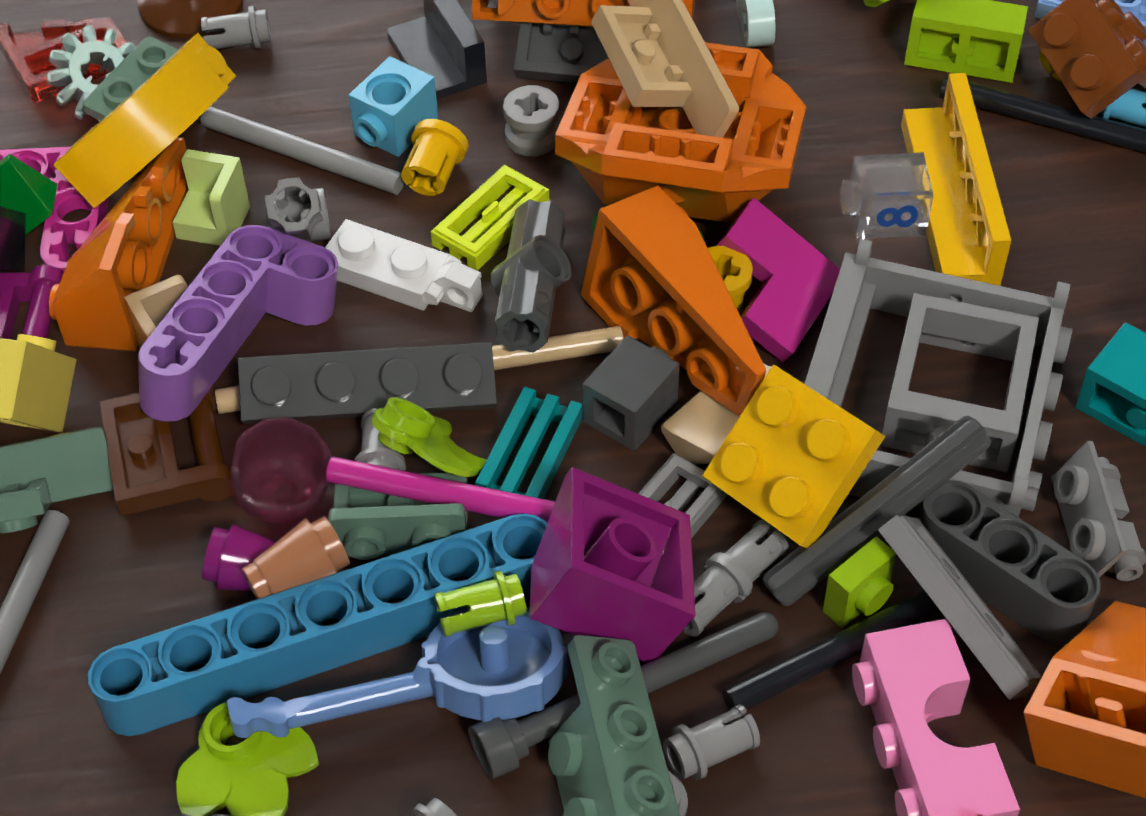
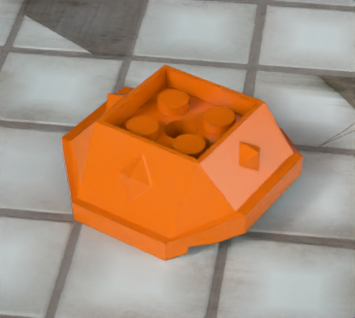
(710, 177)

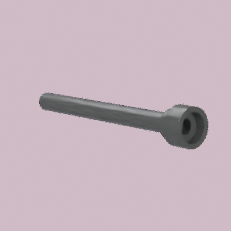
(504, 742)

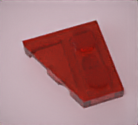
(30, 52)

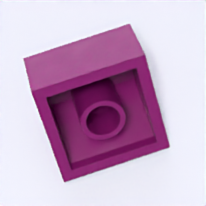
(614, 566)

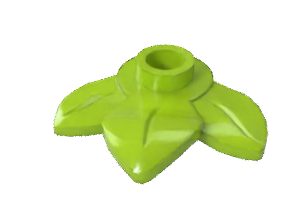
(413, 429)
(243, 776)

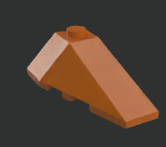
(121, 257)

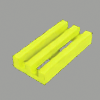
(497, 219)

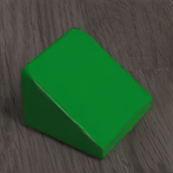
(26, 191)

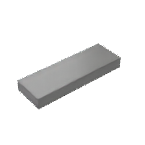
(961, 606)

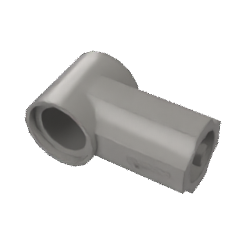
(298, 210)

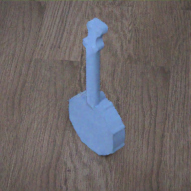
(471, 673)

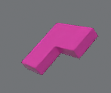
(793, 277)

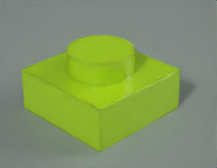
(860, 583)

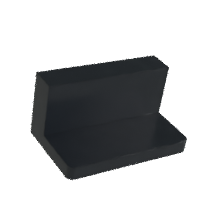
(442, 46)

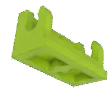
(967, 37)

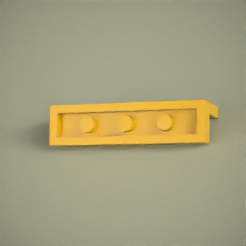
(966, 213)

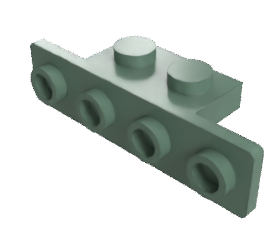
(49, 472)
(610, 746)

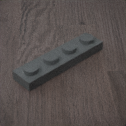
(356, 381)

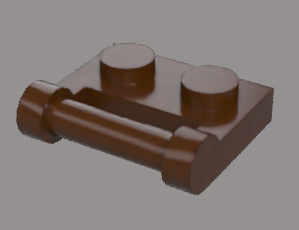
(146, 459)

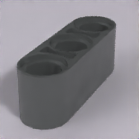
(1038, 568)

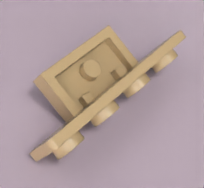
(666, 62)

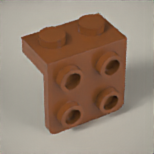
(1093, 51)

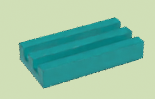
(545, 412)

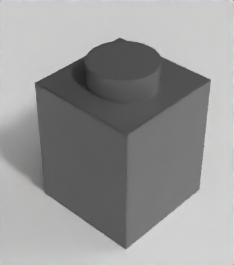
(631, 392)

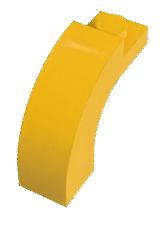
(146, 121)

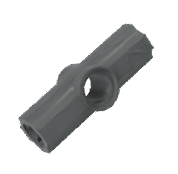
(530, 276)

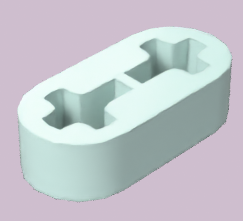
(757, 22)

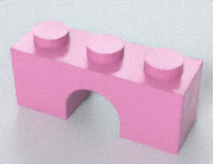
(908, 681)

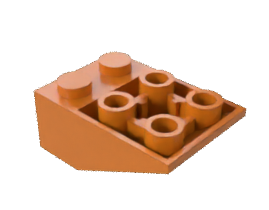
(1092, 704)

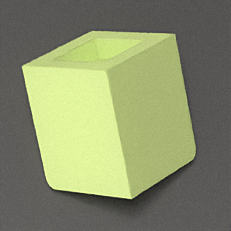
(215, 198)

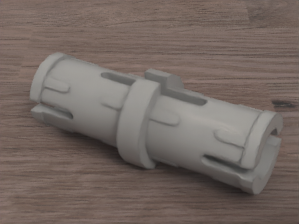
(731, 574)

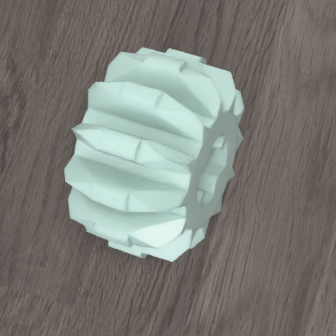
(75, 62)

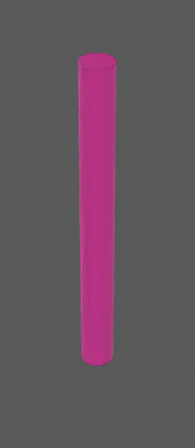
(434, 489)

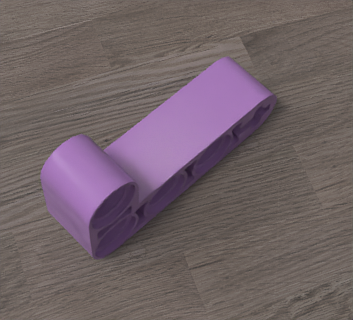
(243, 280)

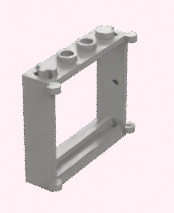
(889, 287)

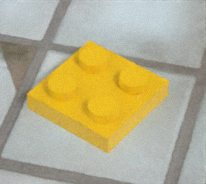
(793, 457)

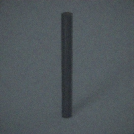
(1056, 117)
(826, 653)

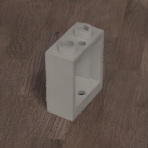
(919, 418)

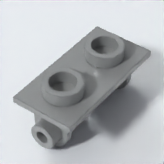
(1090, 504)

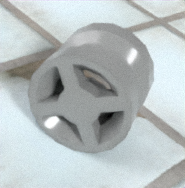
(531, 120)

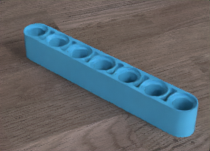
(293, 623)

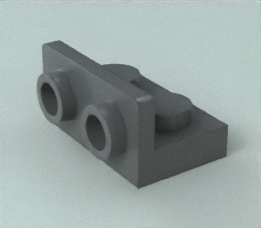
(557, 51)

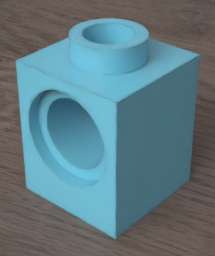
(391, 105)

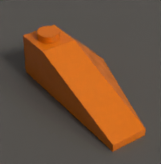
(663, 287)

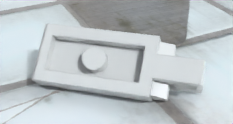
(402, 269)

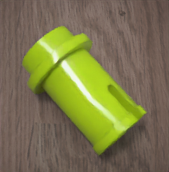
(485, 603)

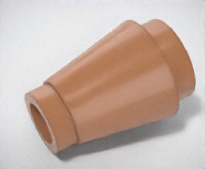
(297, 558)

